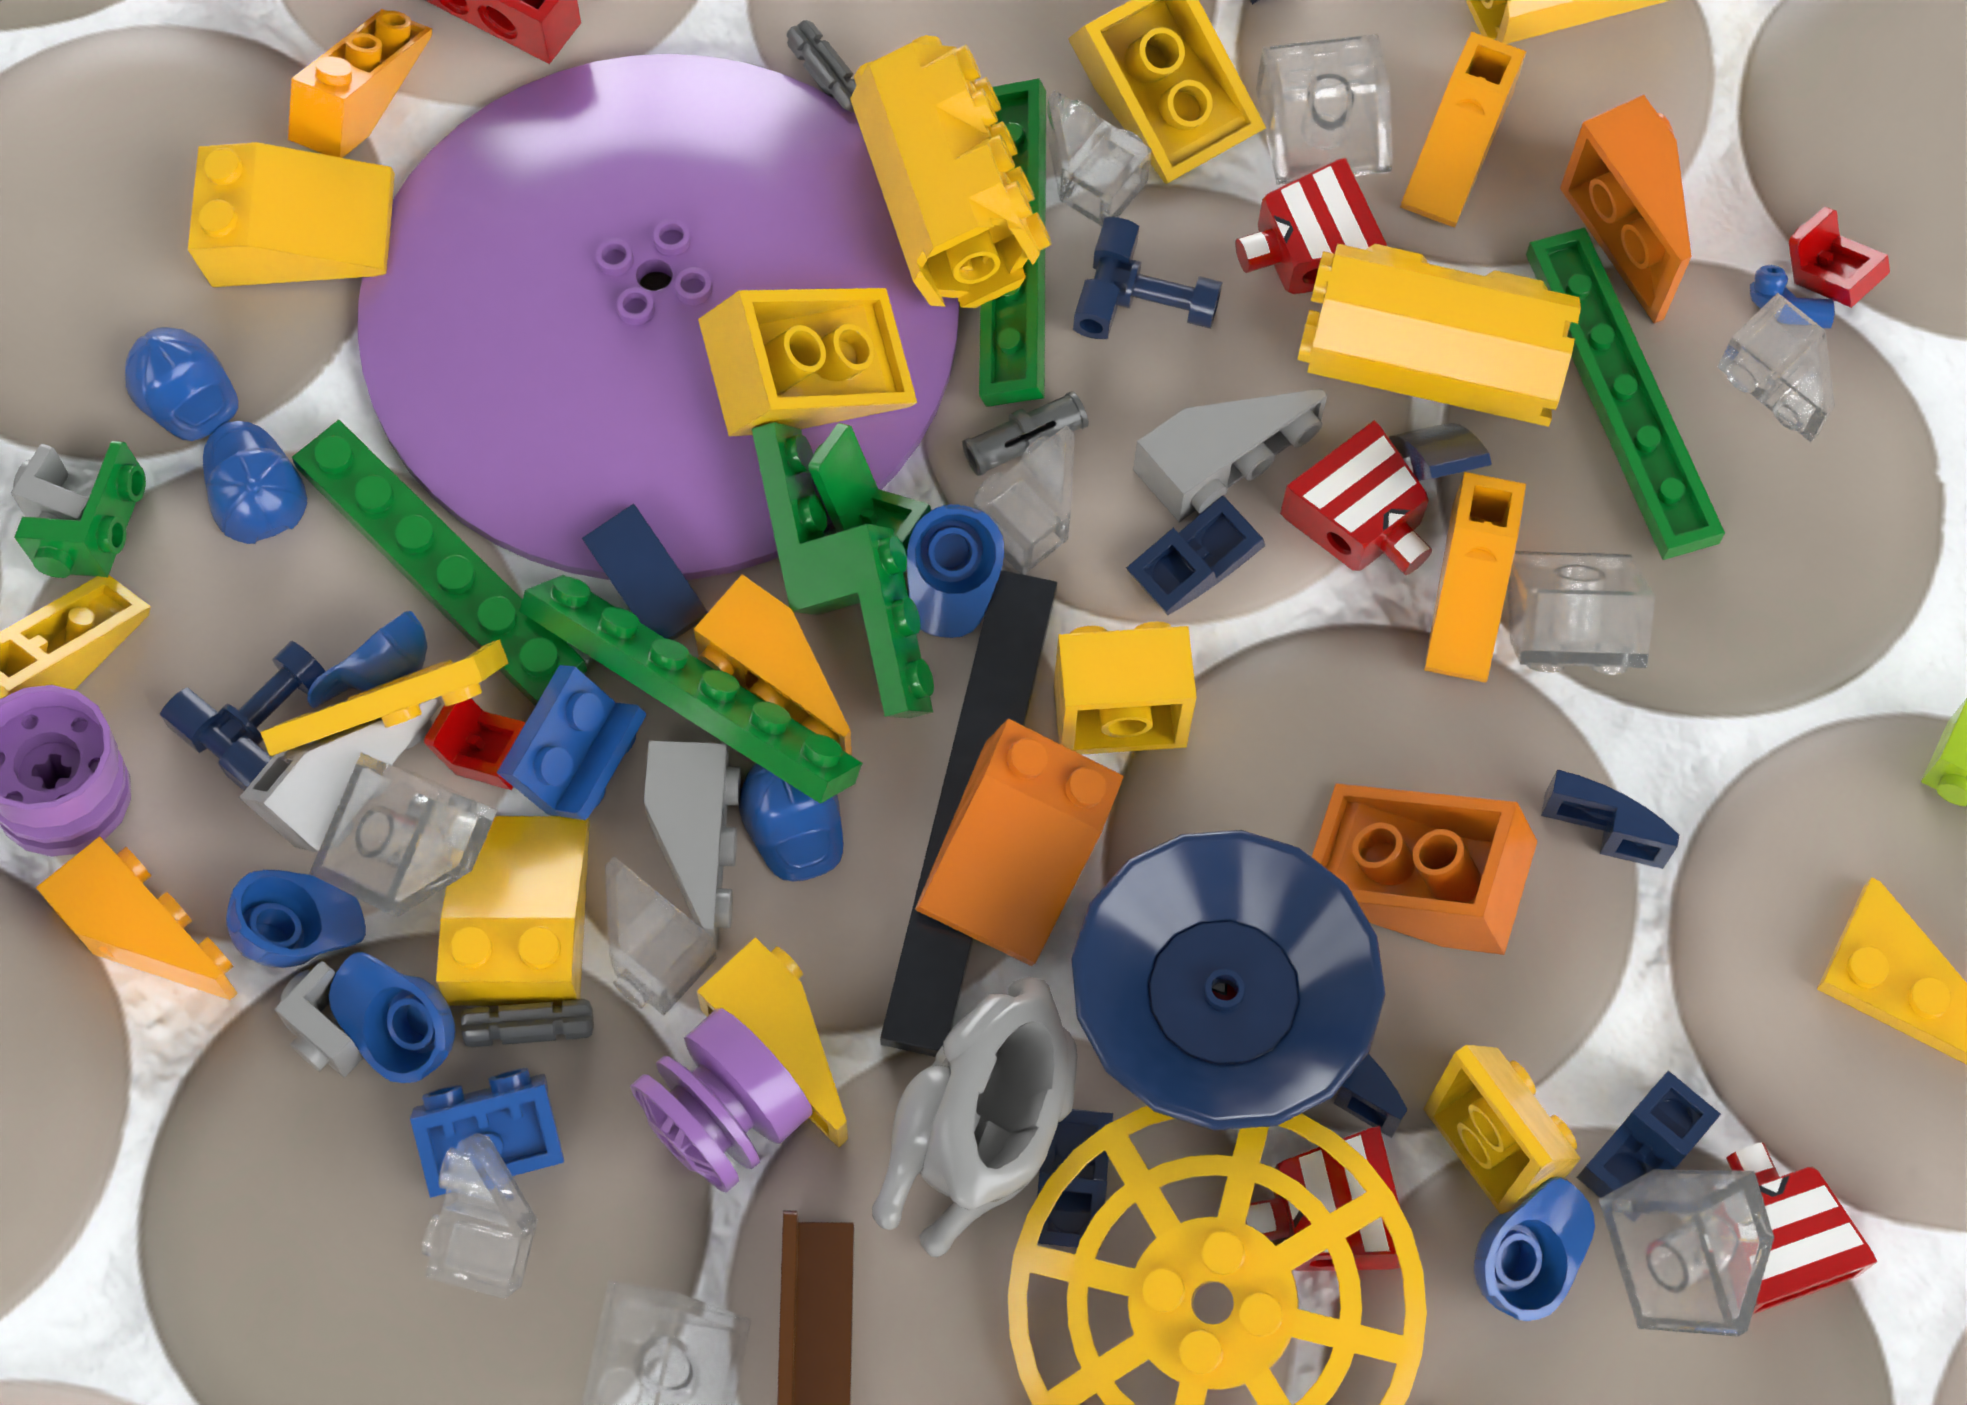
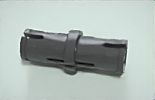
(990, 449)

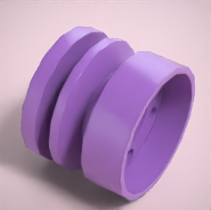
(58, 771)
(725, 1096)

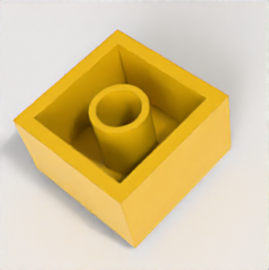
(1124, 688)

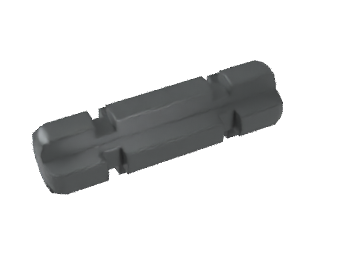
(822, 62)
(527, 1023)

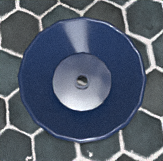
(1238, 916)

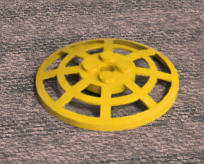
(1220, 1252)

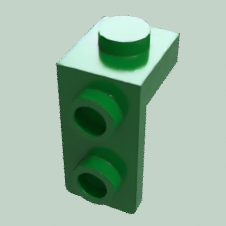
(852, 493)
(91, 544)

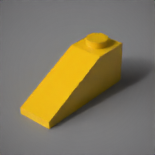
(69, 636)
(770, 1000)

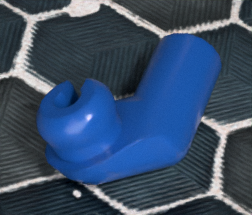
(1773, 279)

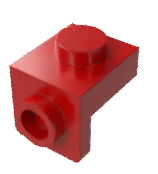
(1833, 263)
(473, 741)

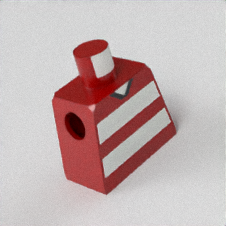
(1306, 220)
(1361, 503)
(1334, 1187)
(1812, 1232)

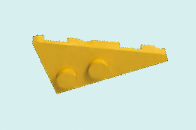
(392, 701)
(1898, 974)

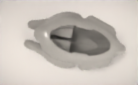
(982, 1111)

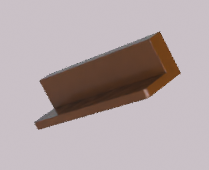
(815, 1312)

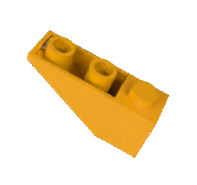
(351, 84)
(1463, 129)
(1474, 576)
(769, 656)
(123, 922)

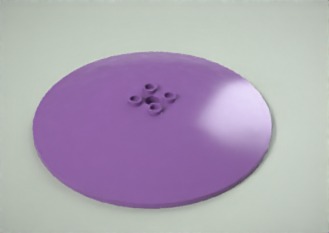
(558, 390)

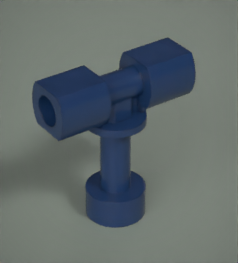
(1119, 281)
(233, 732)

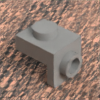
(40, 490)
(317, 1037)

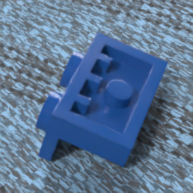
(571, 745)
(510, 1112)

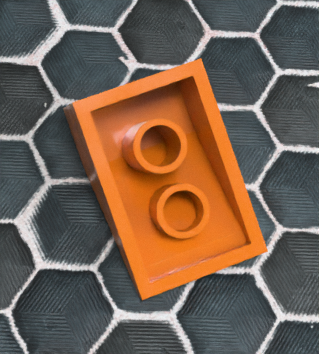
(1632, 199)
(1019, 841)
(1430, 862)

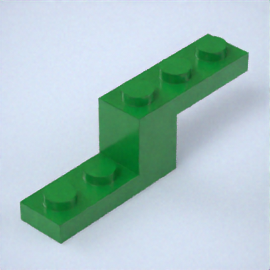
(844, 570)

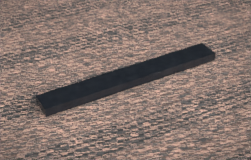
(998, 689)

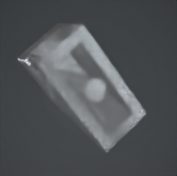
(651, 942)

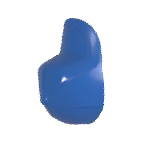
(179, 383)
(251, 483)
(953, 568)
(387, 655)
(789, 828)
(291, 918)
(392, 1018)
(1535, 1251)

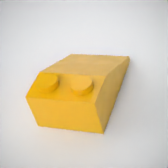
(1168, 81)
(288, 215)
(805, 357)
(518, 916)
(1499, 1126)

